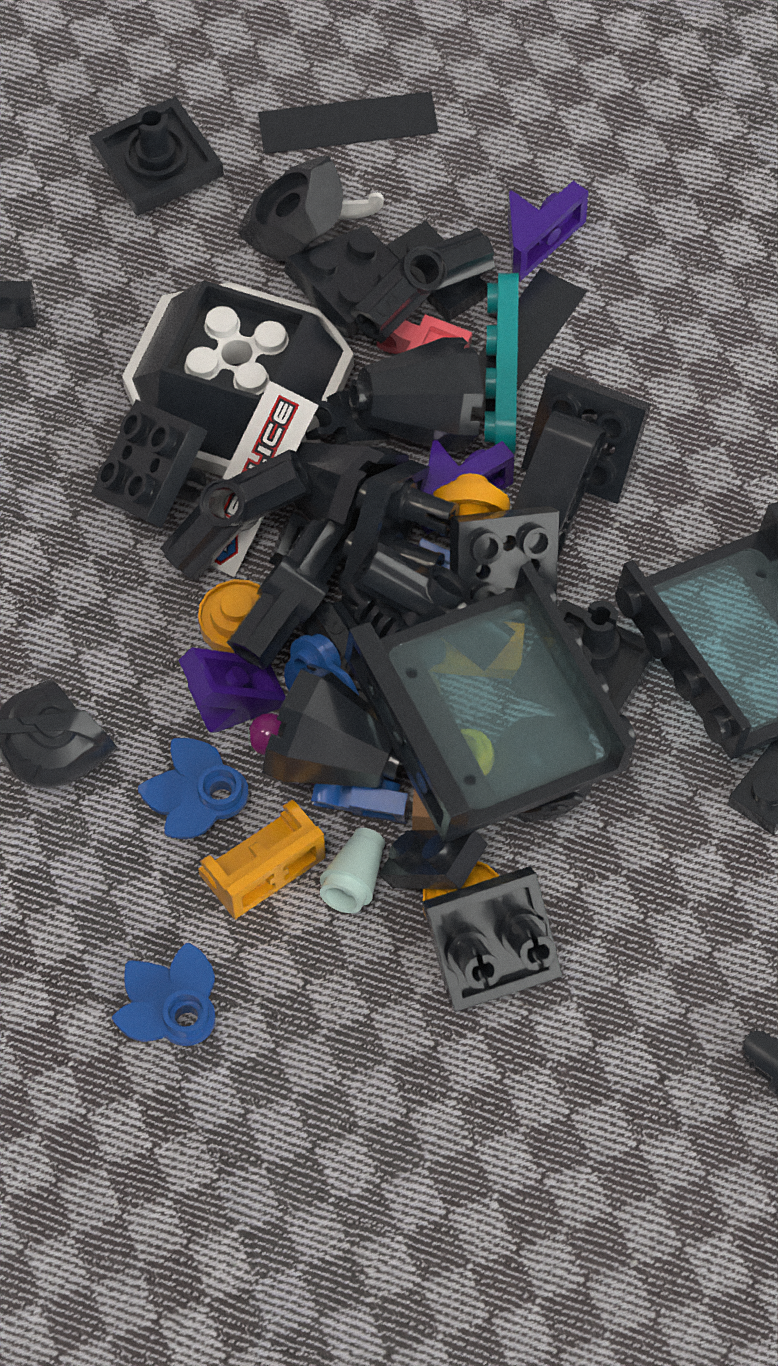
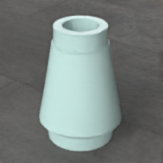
(353, 873)

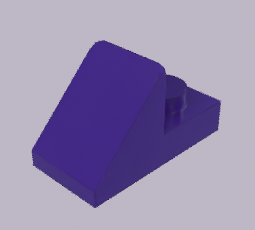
(541, 231)
(494, 464)
(229, 688)

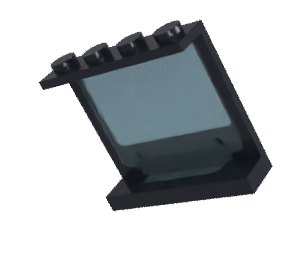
(717, 633)
(492, 707)

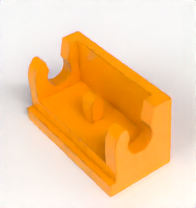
(265, 861)

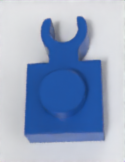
(378, 803)

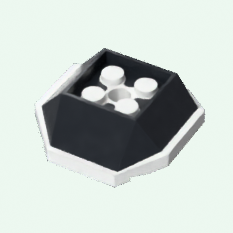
(199, 335)

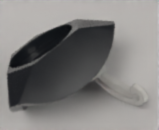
(301, 209)

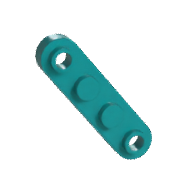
(502, 343)

